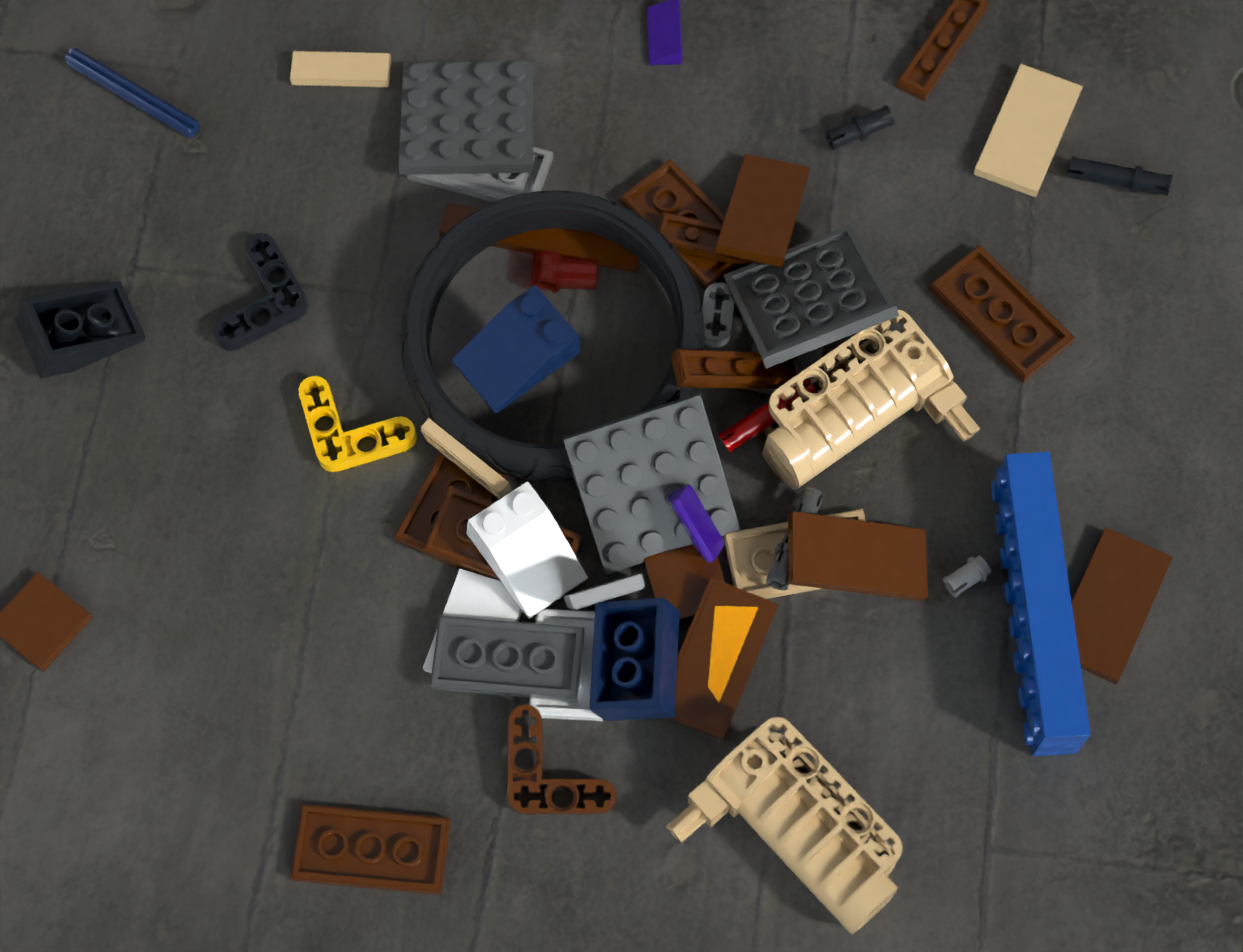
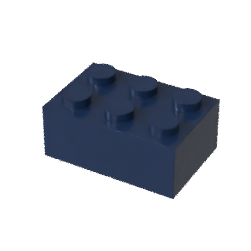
(634, 659)

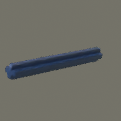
(132, 92)

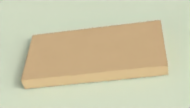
(1028, 130)
(753, 554)

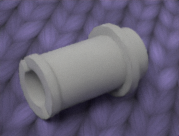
(967, 576)

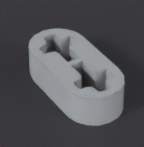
(724, 315)

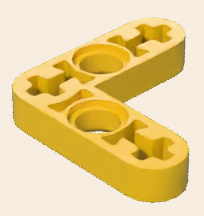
(347, 442)

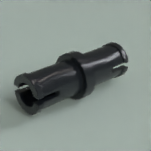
(860, 127)

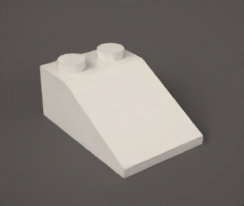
(526, 549)

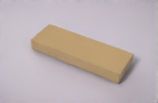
(340, 69)
(465, 459)

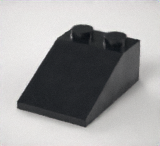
(77, 327)

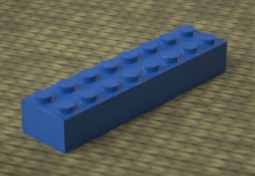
(1040, 605)

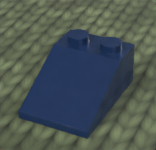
(517, 349)

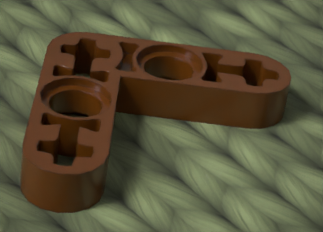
(534, 779)

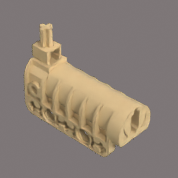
(862, 400)
(801, 820)

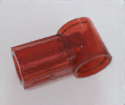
(554, 272)

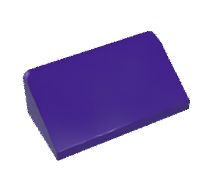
(664, 33)
(696, 522)

